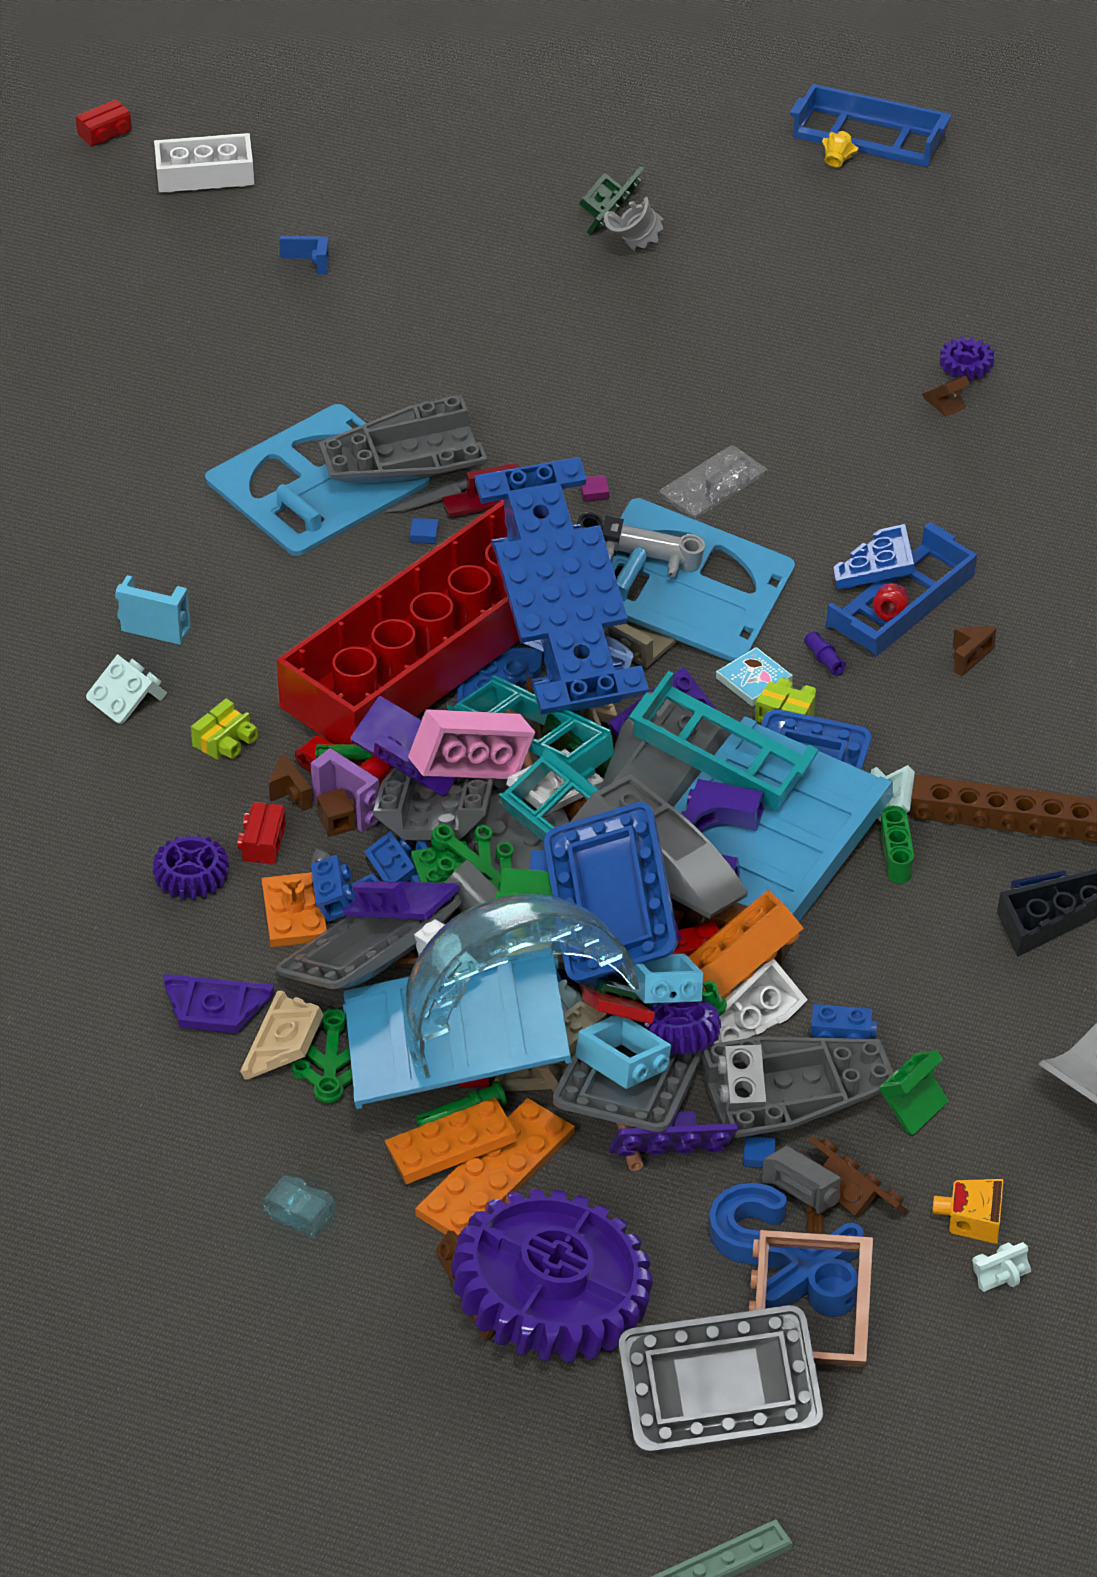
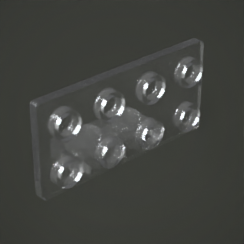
(712, 482)

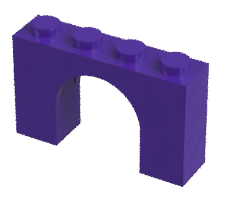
(724, 804)

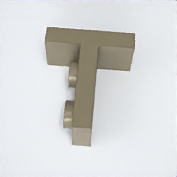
(533, 1078)

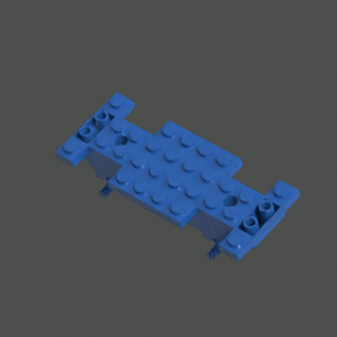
(560, 587)

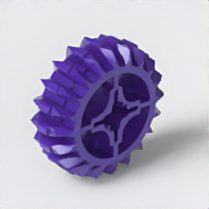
(183, 865)
(685, 1025)

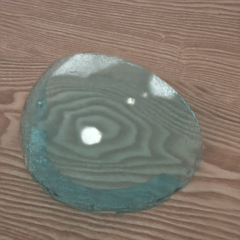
(493, 935)

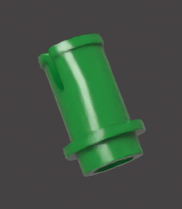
(713, 996)

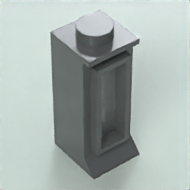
(802, 1178)

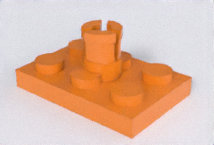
(292, 909)

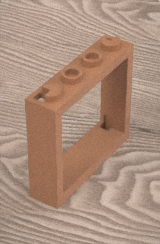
(821, 1242)

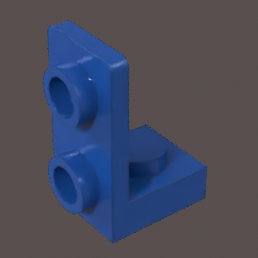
(306, 248)

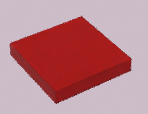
(618, 1006)

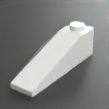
(760, 1003)

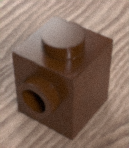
(336, 812)

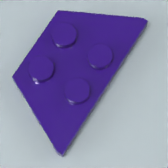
(215, 1002)

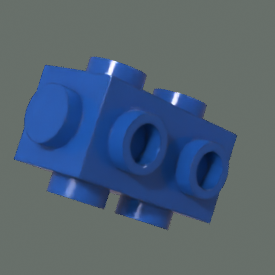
(332, 887)
(842, 1022)

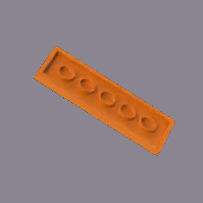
(498, 1171)

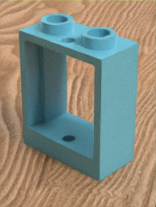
(669, 975)
(597, 1049)

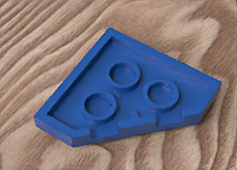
(881, 559)
(512, 665)

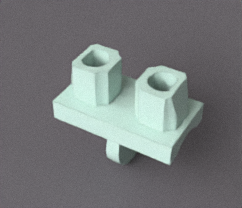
(1003, 1267)

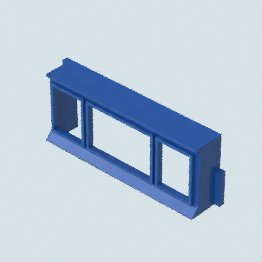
(872, 111)
(934, 542)

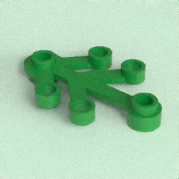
(481, 862)
(328, 1087)

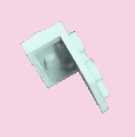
(123, 688)

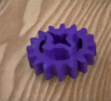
(967, 358)

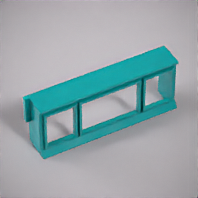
(584, 759)
(706, 762)
(519, 789)

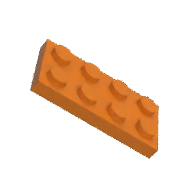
(451, 1140)

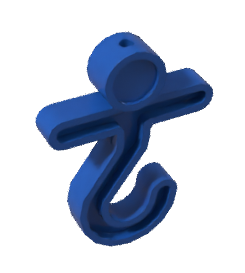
(820, 1273)

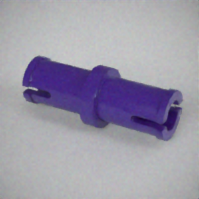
(824, 653)

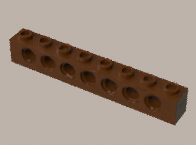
(1004, 808)

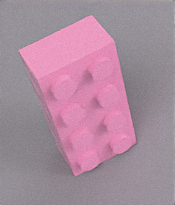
(471, 744)

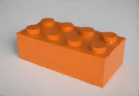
(746, 943)

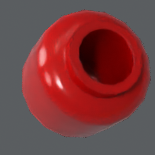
(890, 601)

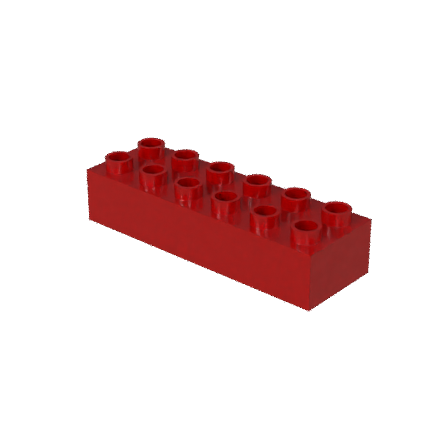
(406, 637)

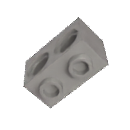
(749, 1078)

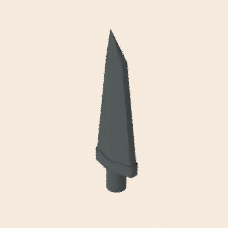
(433, 495)

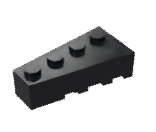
(1047, 909)

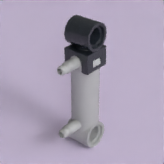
(680, 552)

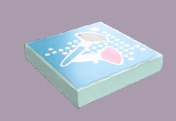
(751, 674)

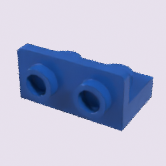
(392, 858)

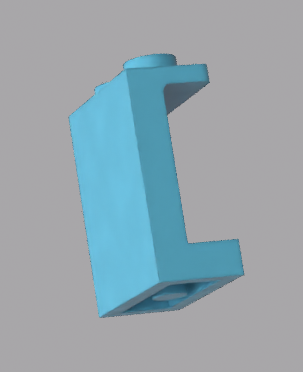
(153, 613)

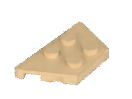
(283, 1035)

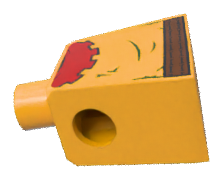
(973, 1208)

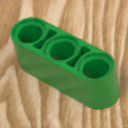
(896, 844)

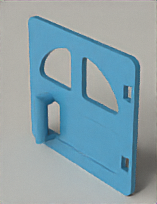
(313, 494)
(690, 604)

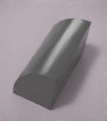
(473, 886)

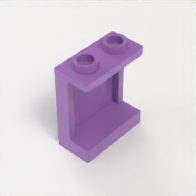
(334, 772)

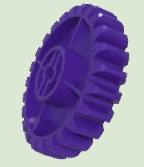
(551, 1275)

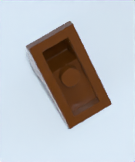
(947, 396)
(972, 646)
(288, 781)

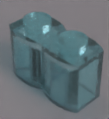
(299, 1206)

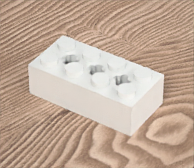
(204, 162)

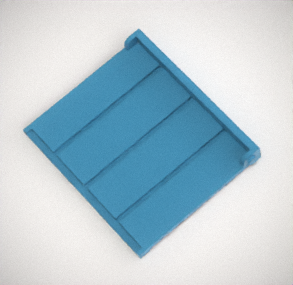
(811, 833)
(501, 1026)

